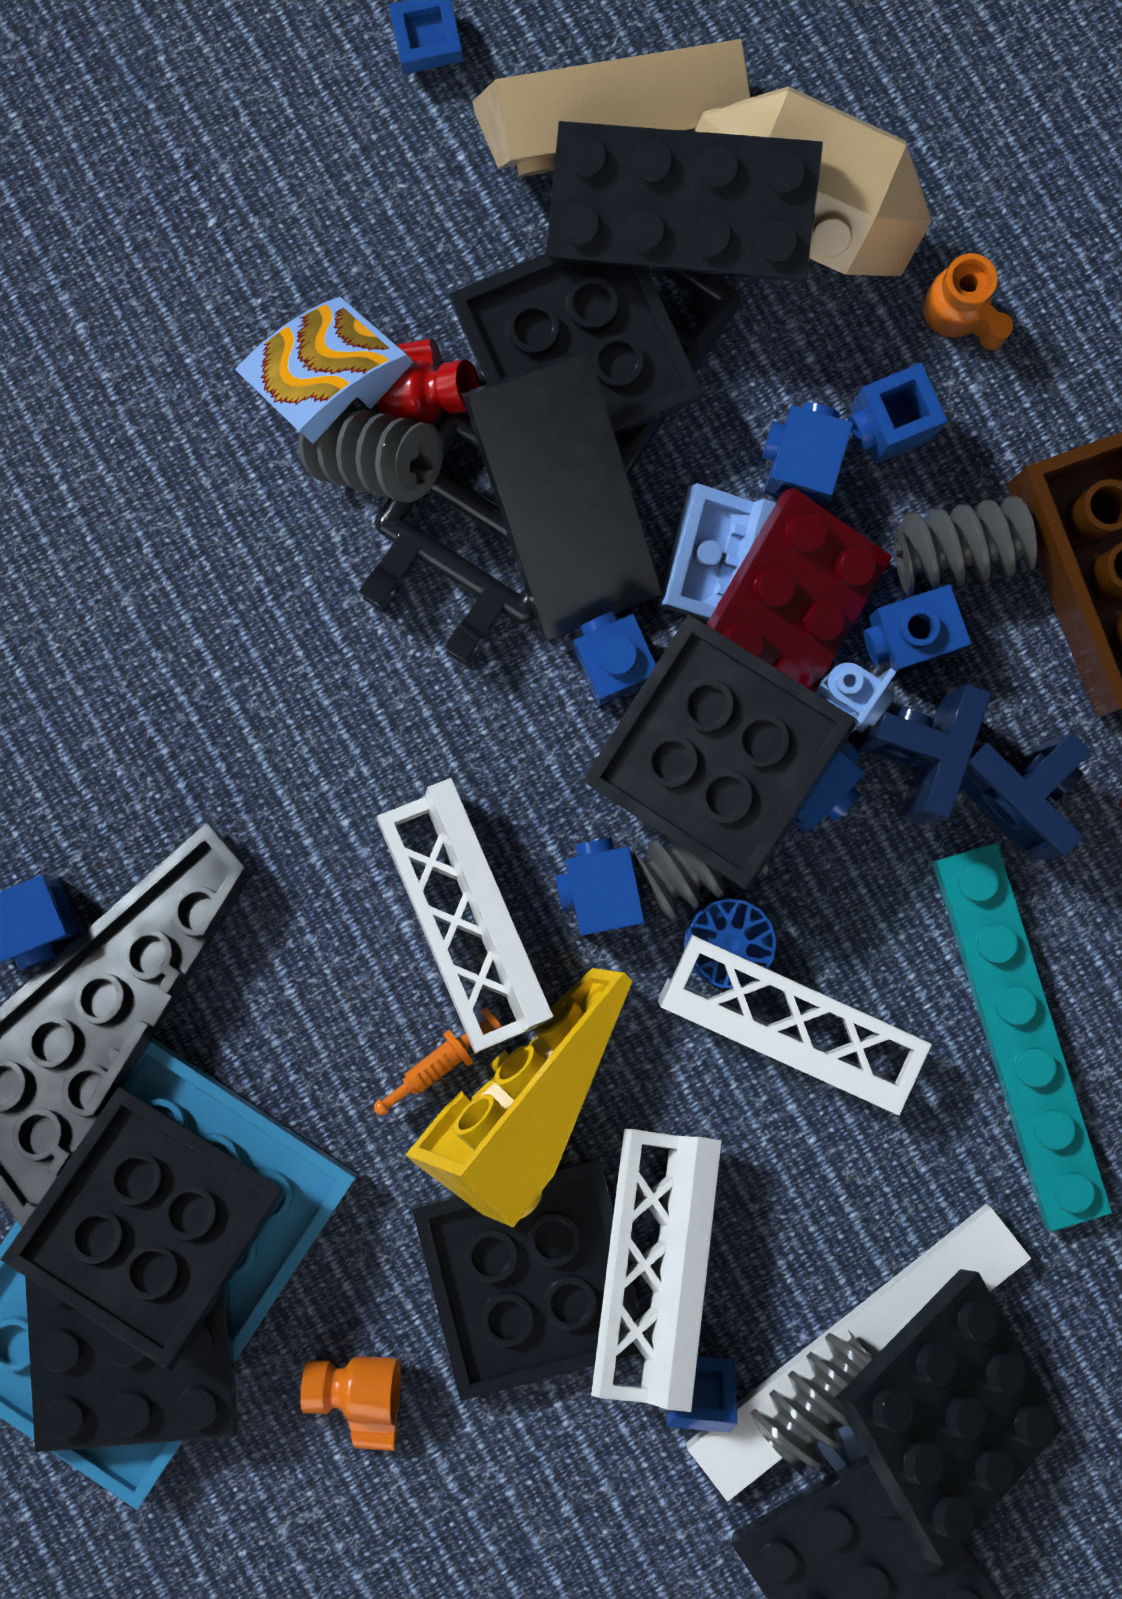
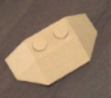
(868, 187)

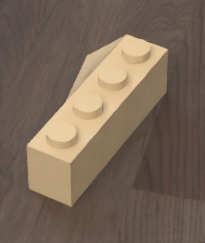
(644, 91)

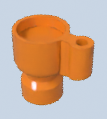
(962, 302)
(363, 1391)

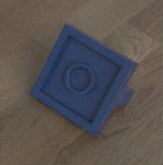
(932, 747)
(1019, 796)

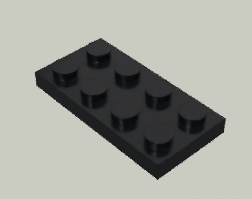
(684, 200)

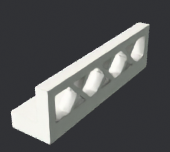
(486, 906)
(785, 1047)
(678, 1275)

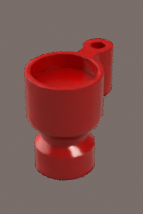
(427, 385)

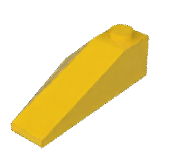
(513, 1131)

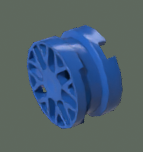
(736, 928)

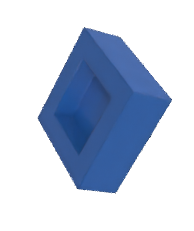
(425, 34)
(713, 1398)

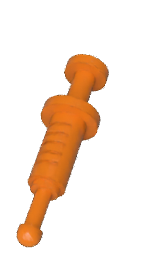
(437, 1064)

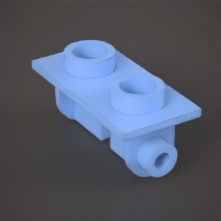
(857, 693)

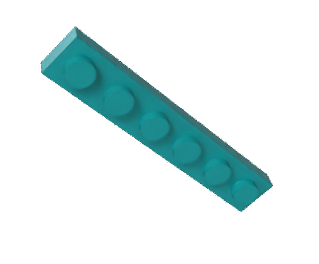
(1021, 1037)

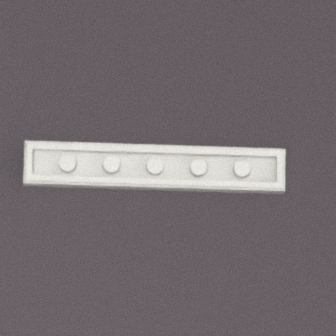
(976, 1245)

